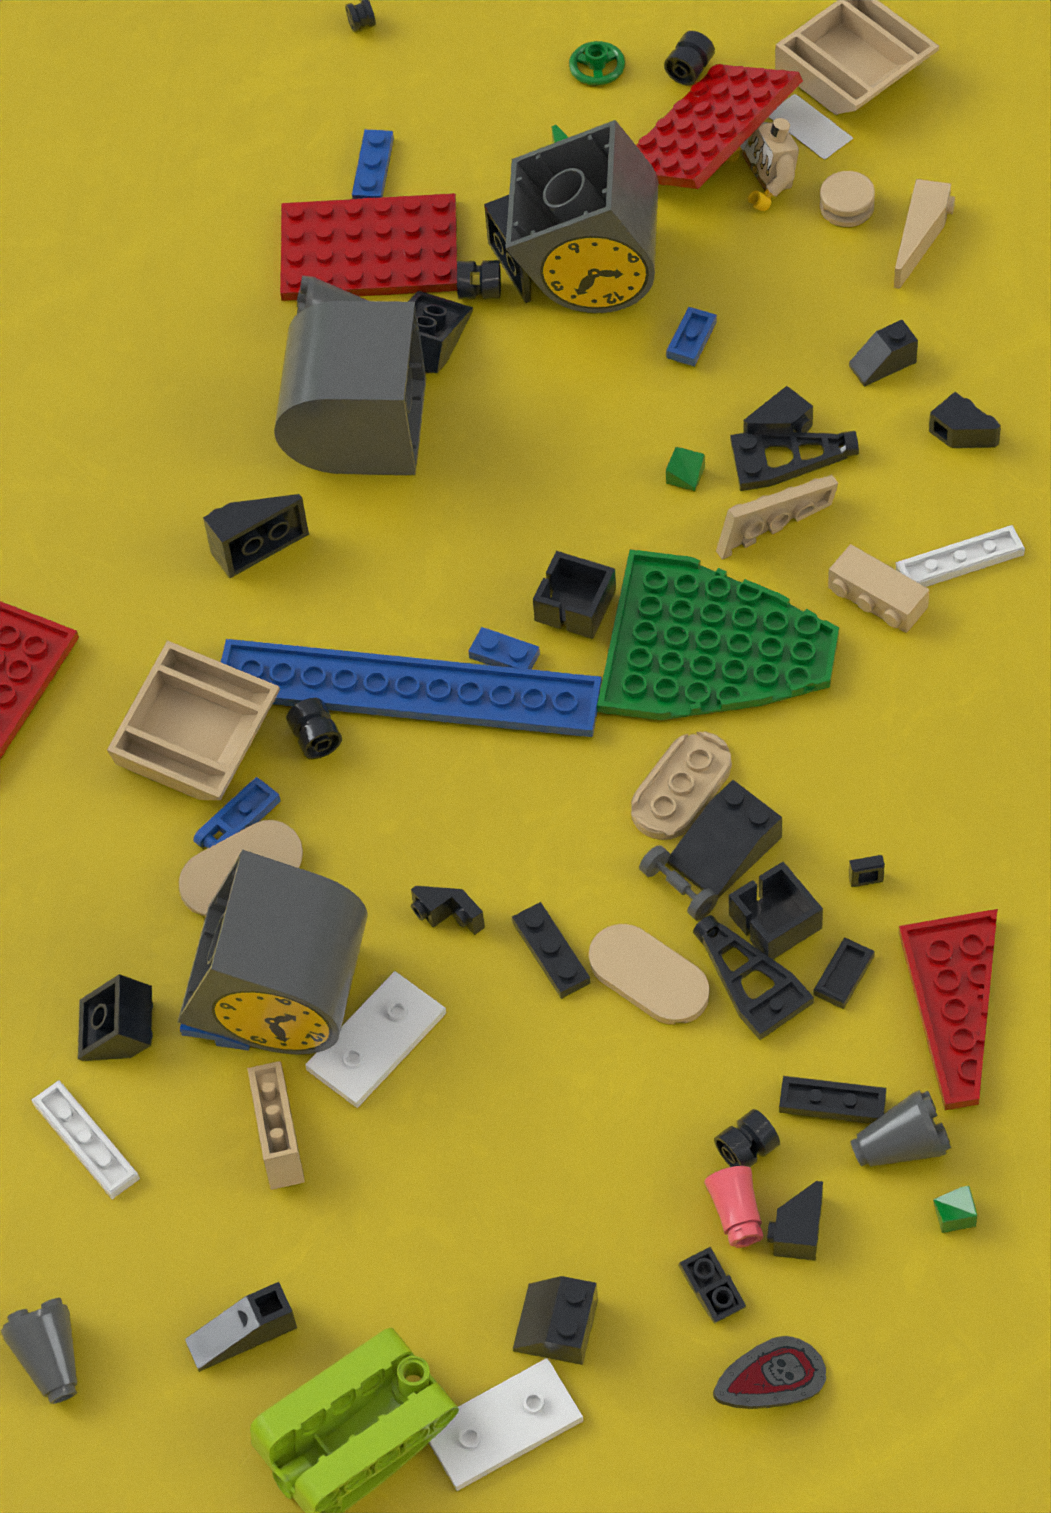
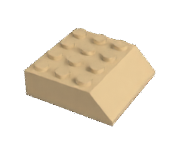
(852, 53)
(192, 723)

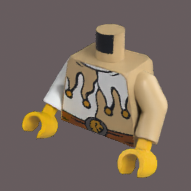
(772, 158)

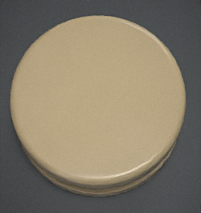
(847, 198)

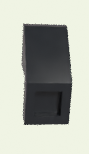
(439, 903)

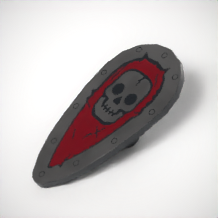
(772, 1375)

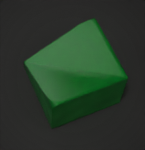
(685, 468)
(956, 1210)

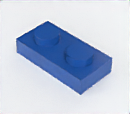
(691, 336)
(502, 650)

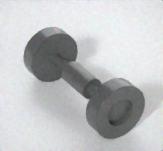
(656, 860)

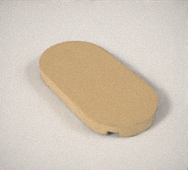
(681, 785)
(208, 869)
(649, 974)

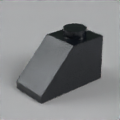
(885, 353)
(781, 414)
(798, 1225)

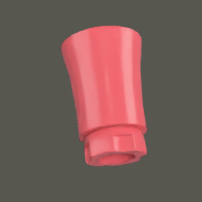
(736, 1204)

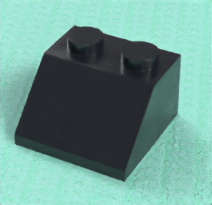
(115, 1020)
(557, 1319)

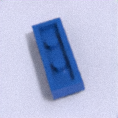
(373, 164)

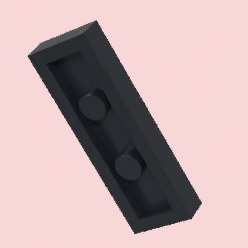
(551, 950)
(831, 1100)

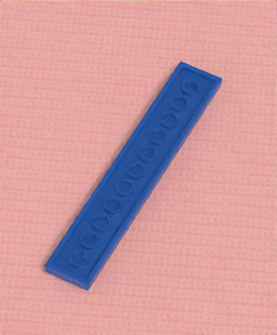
(423, 687)

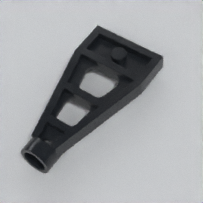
(752, 463)
(771, 1008)

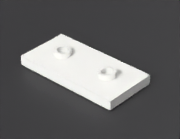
(376, 1039)
(505, 1424)

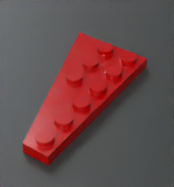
(951, 984)

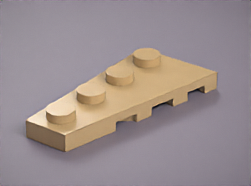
(773, 513)

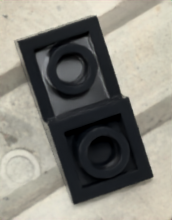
(711, 1285)

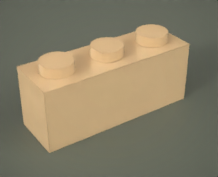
(878, 588)

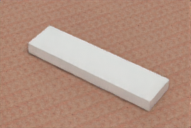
(963, 557)
(85, 1139)

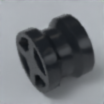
(360, 15)

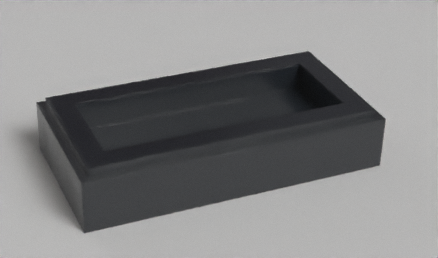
(844, 973)

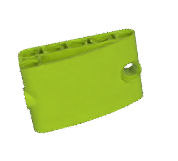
(352, 1425)

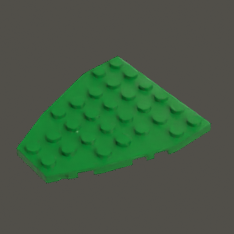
(707, 643)

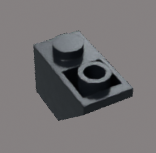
(963, 425)

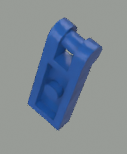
(239, 813)

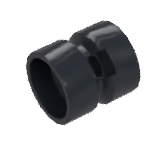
(689, 57)
(489, 279)
(314, 728)
(750, 1138)

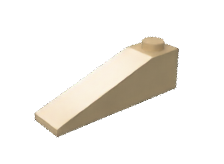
(924, 222)
(275, 1125)

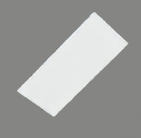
(811, 126)

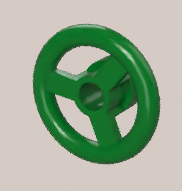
(596, 56)

